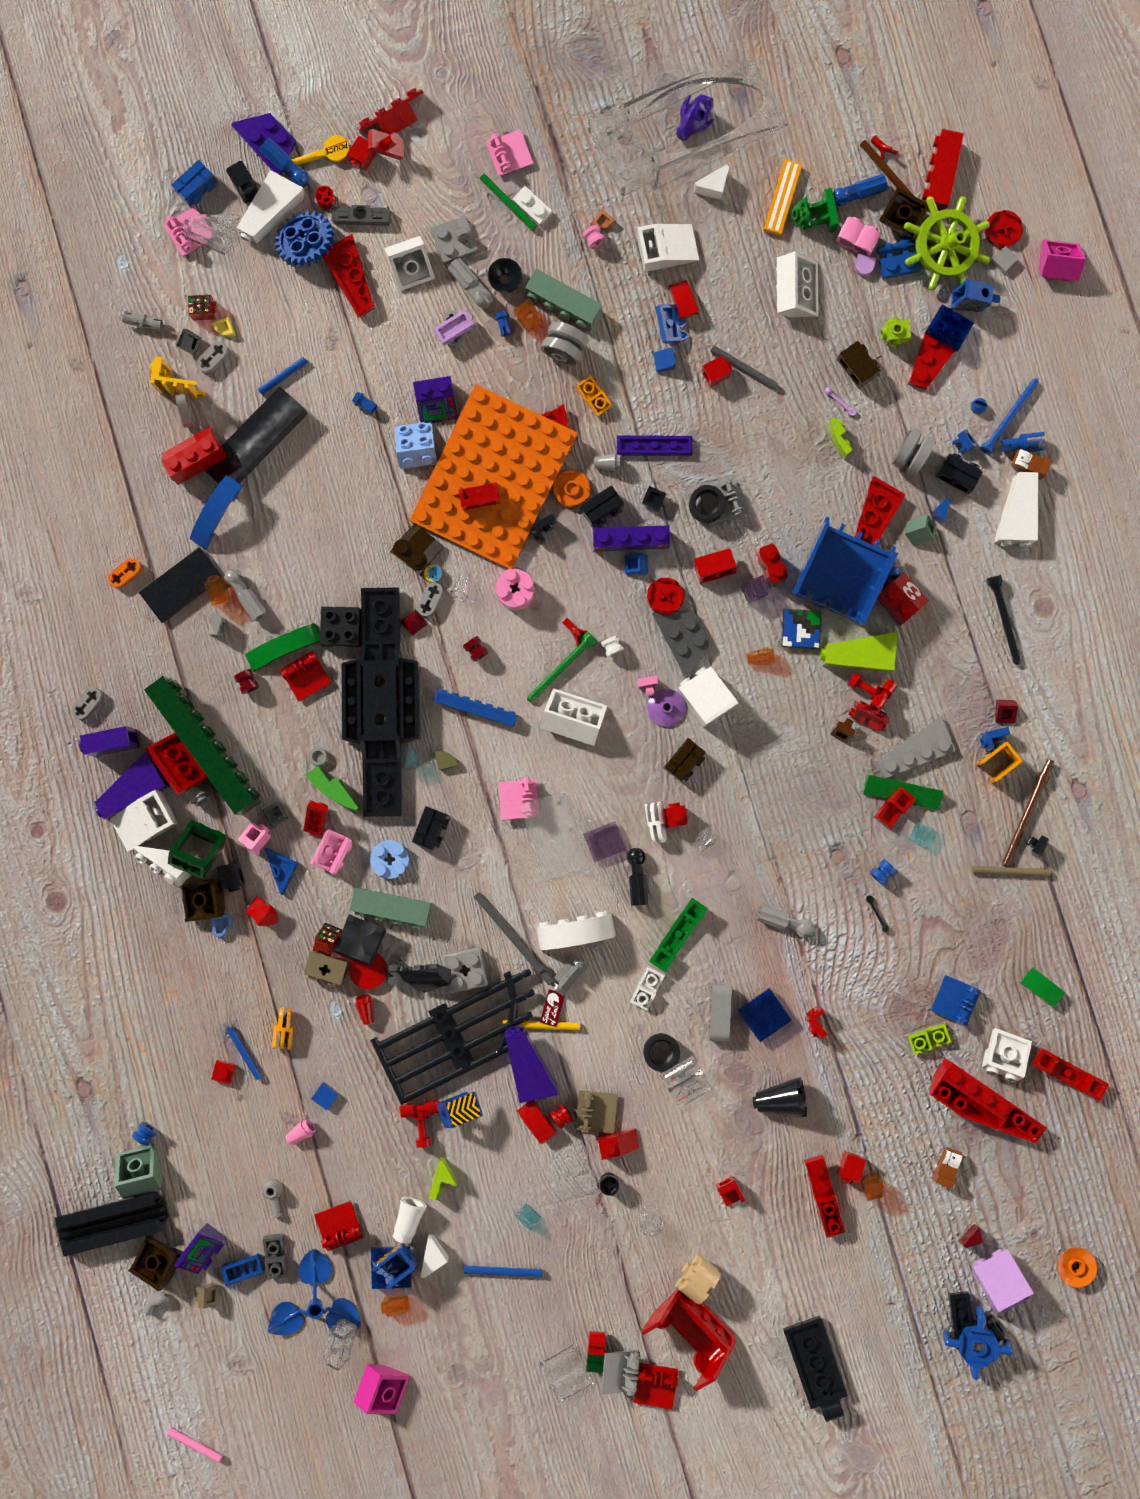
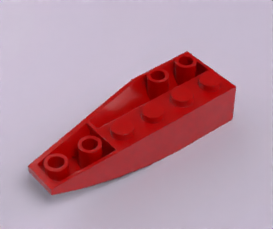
(981, 1104)

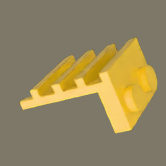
(162, 380)

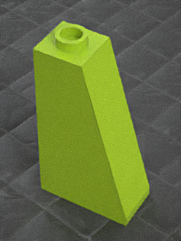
(866, 653)

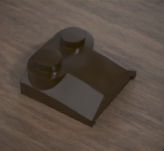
(903, 209)
(416, 549)
(203, 899)
(155, 1263)

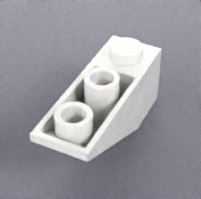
(158, 863)

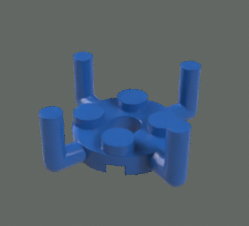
(974, 1335)

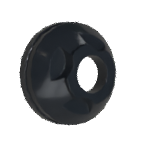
(501, 267)

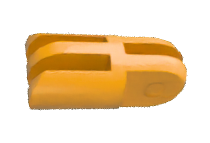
(283, 1028)

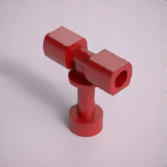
(878, 694)
(420, 1113)

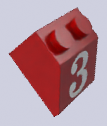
(902, 599)

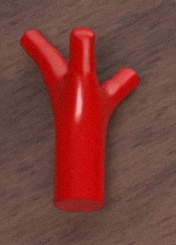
(883, 147)
(576, 632)

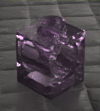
(756, 589)

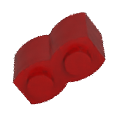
(769, 560)

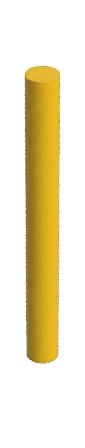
(560, 1025)

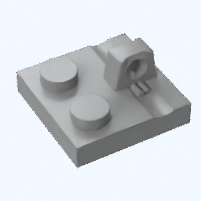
(454, 240)

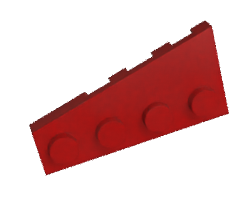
(349, 274)

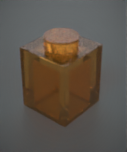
(217, 590)

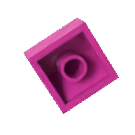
(1061, 260)
(381, 1389)

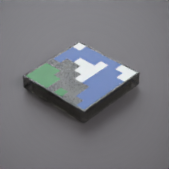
(801, 629)

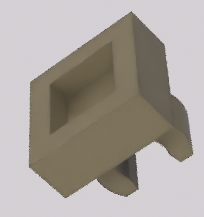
(207, 1295)

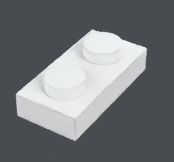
(532, 206)

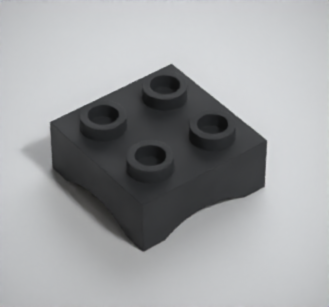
(340, 626)
(359, 940)

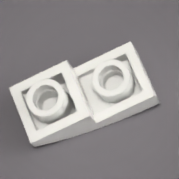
(647, 987)

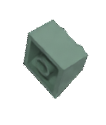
(138, 1171)

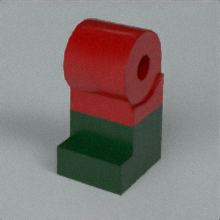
(595, 1352)

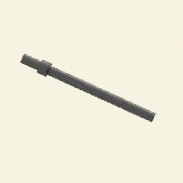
(538, 967)

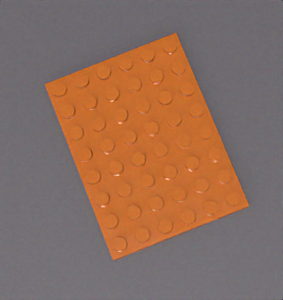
(491, 445)

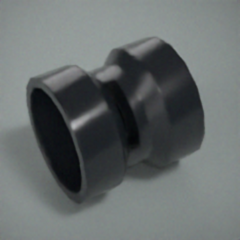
(611, 1186)

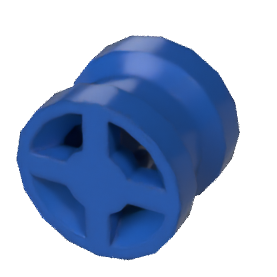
(144, 1133)

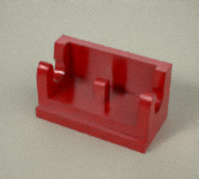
(479, 496)
(715, 566)

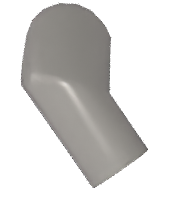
(155, 1299)

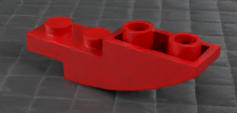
(824, 1196)

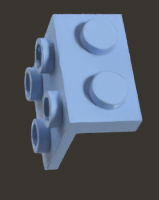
(415, 445)

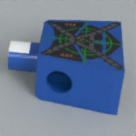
(973, 296)

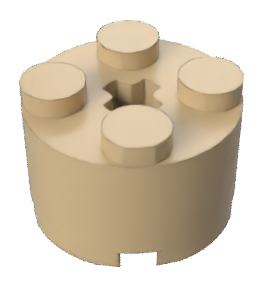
(698, 1279)

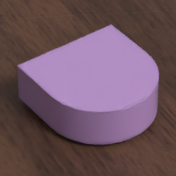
(864, 265)

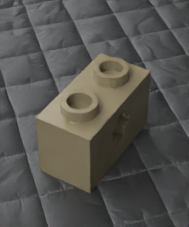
(336, 965)

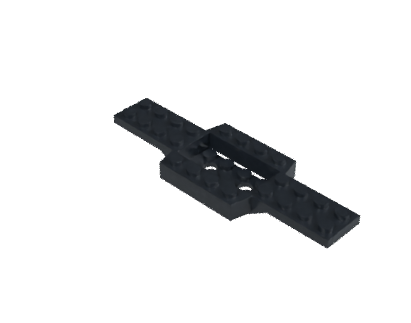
(365, 700)

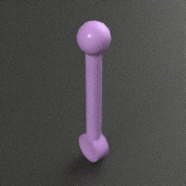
(851, 412)

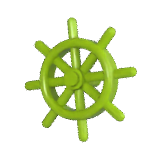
(947, 242)

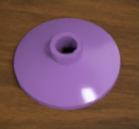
(659, 715)

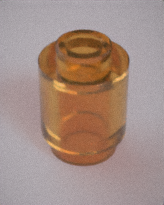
(395, 1305)

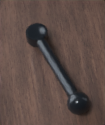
(869, 899)

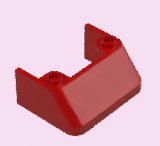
(700, 1329)

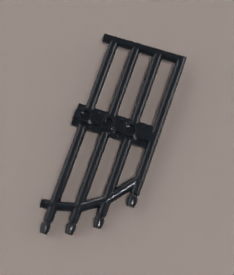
(450, 1035)

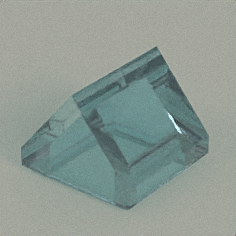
(528, 1216)

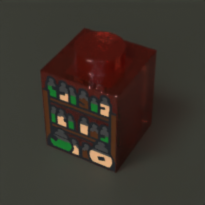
(202, 307)
(326, 939)

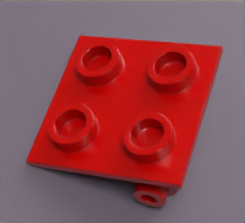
(305, 676)
(338, 1226)
(656, 1385)

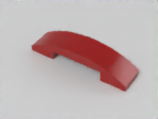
(1070, 1074)

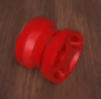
(323, 193)
(562, 1116)

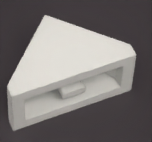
(712, 184)
(434, 1256)

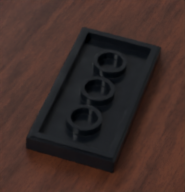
(179, 585)

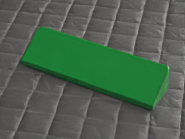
(885, 787)

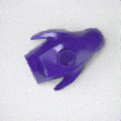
(694, 116)

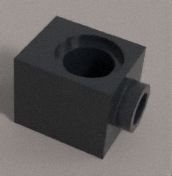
(231, 876)

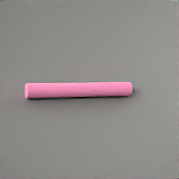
(194, 1445)

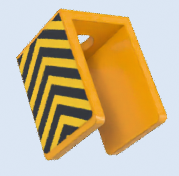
(1011, 754)

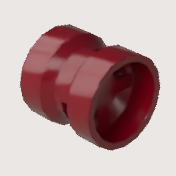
(475, 649)
(246, 681)

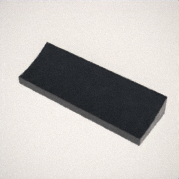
(258, 436)

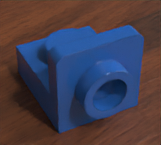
(996, 735)

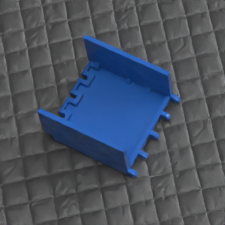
(844, 573)

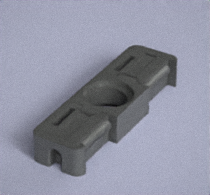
(347, 215)

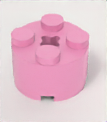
(516, 600)

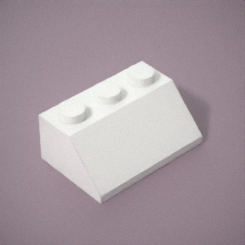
(797, 285)
(573, 717)

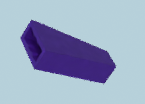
(133, 784)
(529, 1070)

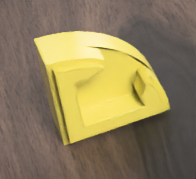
(224, 327)

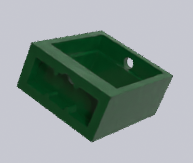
(190, 863)

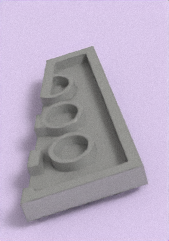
(924, 746)

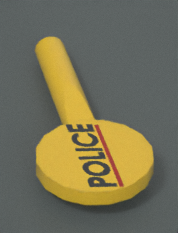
(334, 149)

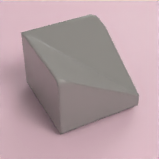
(217, 625)

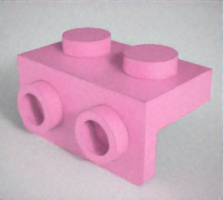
(332, 851)

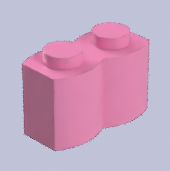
(858, 236)

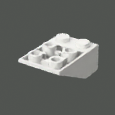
(666, 245)
(144, 820)

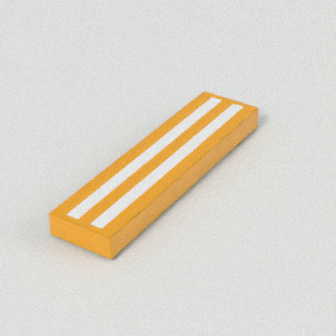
(782, 197)

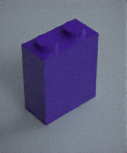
(109, 741)

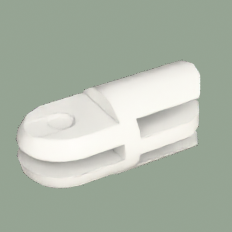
(656, 821)

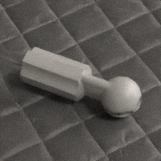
(470, 283)
(246, 597)
(782, 920)

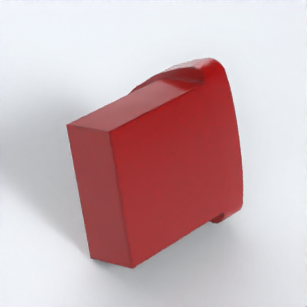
(262, 912)

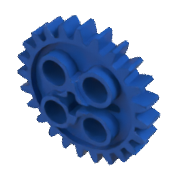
(304, 239)

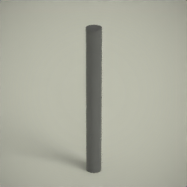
(744, 367)

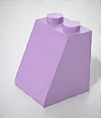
(1002, 1281)

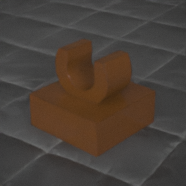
(843, 730)

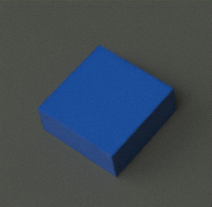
(325, 1096)

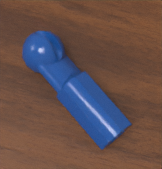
(284, 163)
(860, 190)

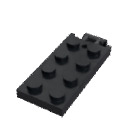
(816, 1366)

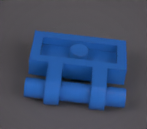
(895, 266)

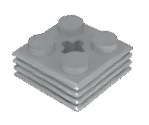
(472, 959)

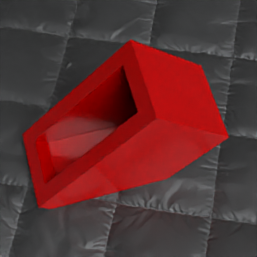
(618, 1143)

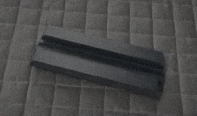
(111, 1223)

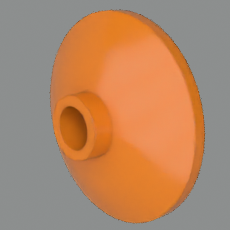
(1083, 1273)

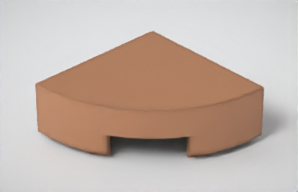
(604, 220)

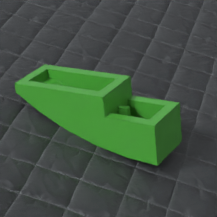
(332, 788)

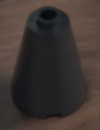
(783, 1099)

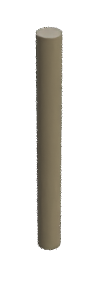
(1011, 871)

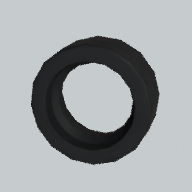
(711, 490)
(647, 1048)

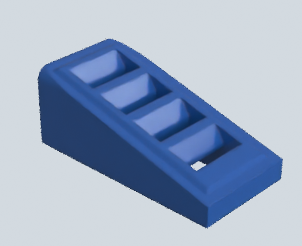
(224, 1269)

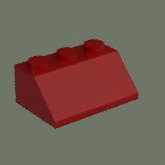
(193, 456)

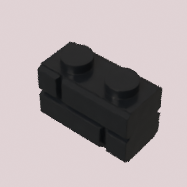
(242, 181)
(959, 473)
(602, 506)
(430, 828)

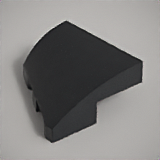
(426, 977)

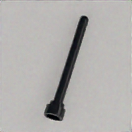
(996, 583)

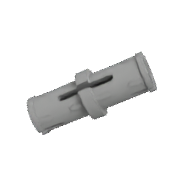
(142, 321)

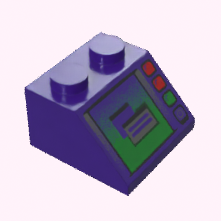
(435, 400)
(201, 1249)

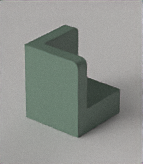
(920, 530)

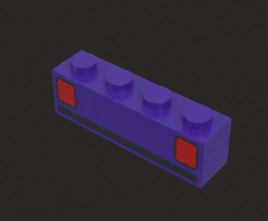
(631, 538)

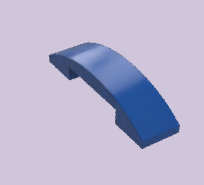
(214, 510)

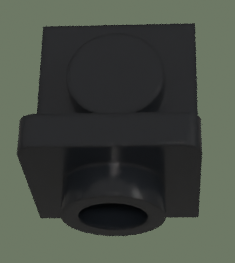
(545, 525)

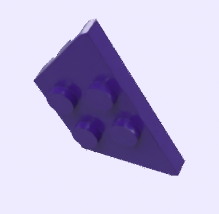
(258, 129)

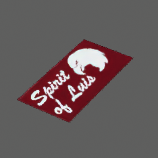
(552, 1008)

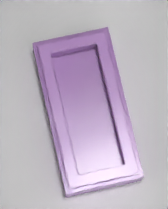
(454, 327)

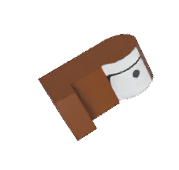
(1027, 462)
(947, 1167)

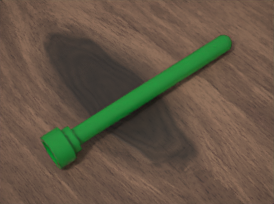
(587, 642)

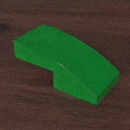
(1043, 987)

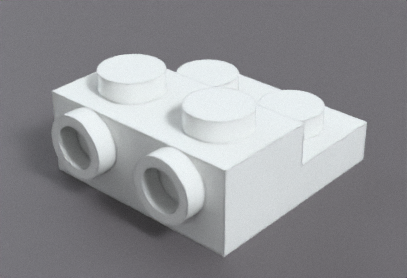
(1007, 1055)

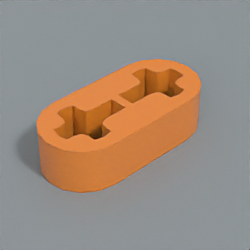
(122, 569)

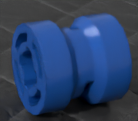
(883, 872)

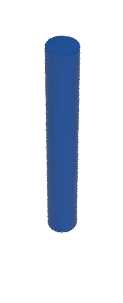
(283, 375)
(244, 1053)

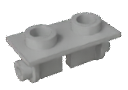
(568, 975)

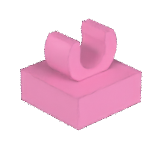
(648, 684)

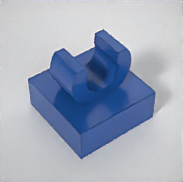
(966, 440)

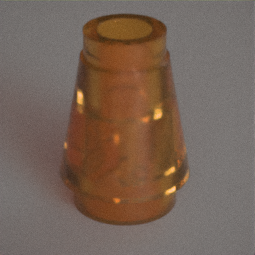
(761, 657)

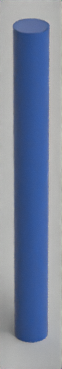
(504, 1271)

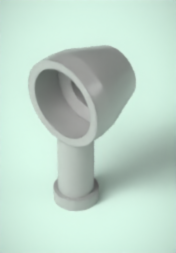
(277, 1186)

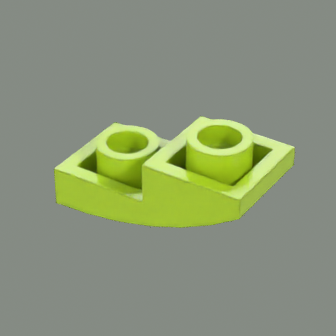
(837, 430)
(929, 1038)

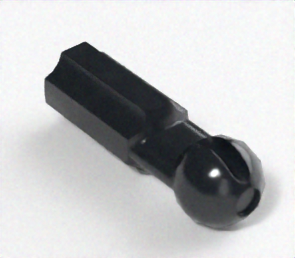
(637, 880)

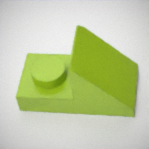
(442, 1174)

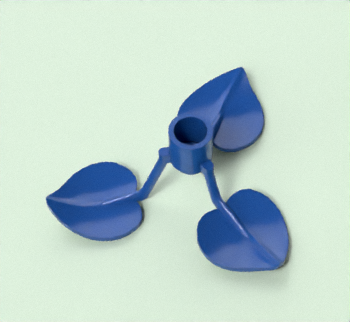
(312, 1268)

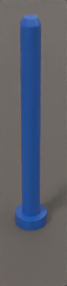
(987, 447)

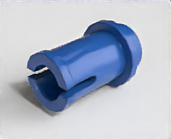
(503, 322)
(363, 402)

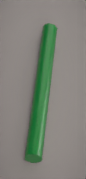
(508, 202)

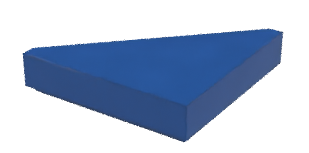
(282, 869)

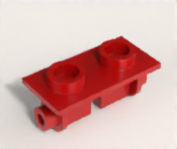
(875, 721)

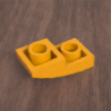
(593, 396)

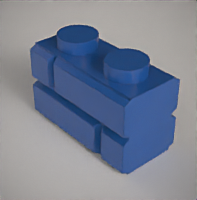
(194, 183)

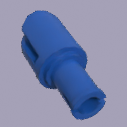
(1022, 443)

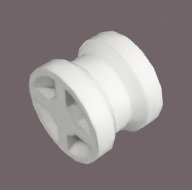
(612, 646)

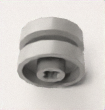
(564, 343)
(916, 453)

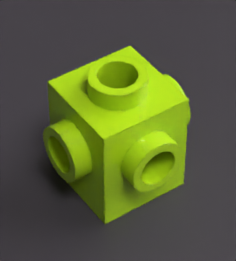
(896, 332)

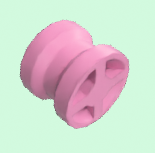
(594, 236)

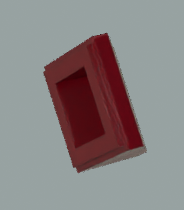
(1006, 711)
(971, 1237)

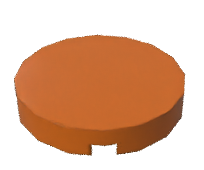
(571, 488)

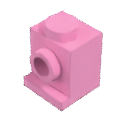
(255, 837)

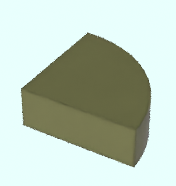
(445, 760)

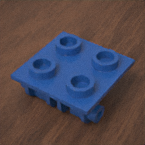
(955, 1000)

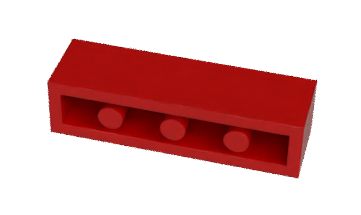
(943, 167)

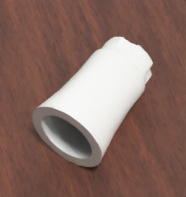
(408, 1219)

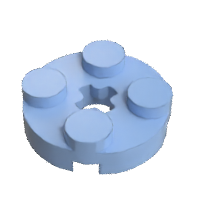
(381, 852)

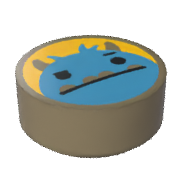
(433, 573)

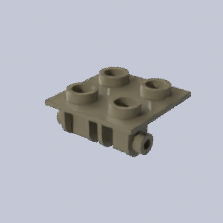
(596, 1112)

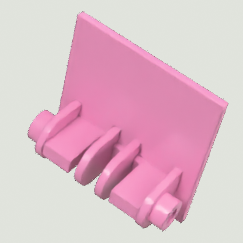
(509, 152)
(173, 227)
(514, 794)

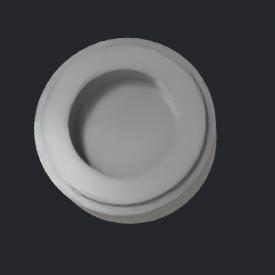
(318, 756)

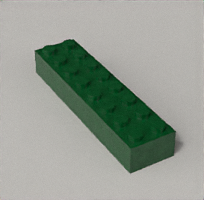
(203, 746)

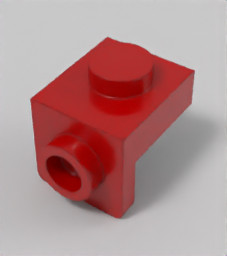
(815, 1027)

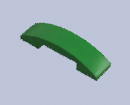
(282, 646)
(678, 934)

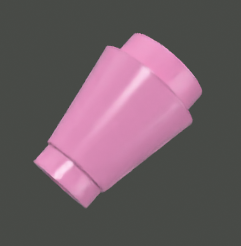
(300, 1132)

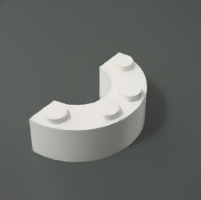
(577, 932)

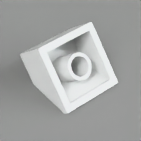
(410, 263)

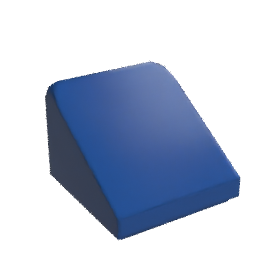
(664, 360)
(940, 512)
(636, 564)

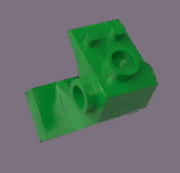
(825, 209)

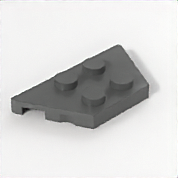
(684, 637)

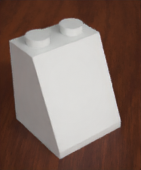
(707, 696)

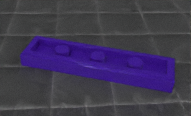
(654, 445)

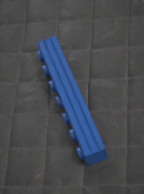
(475, 707)

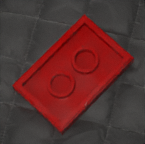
(176, 764)

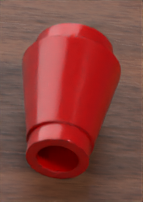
(365, 1008)

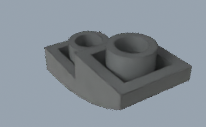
(275, 1256)

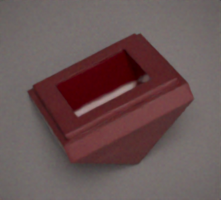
(414, 622)

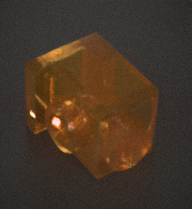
(524, 310)
(872, 1186)

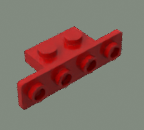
(395, 117)

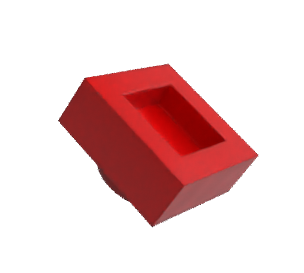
(223, 1072)

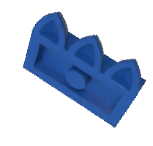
(670, 324)

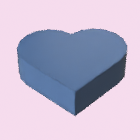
(221, 924)

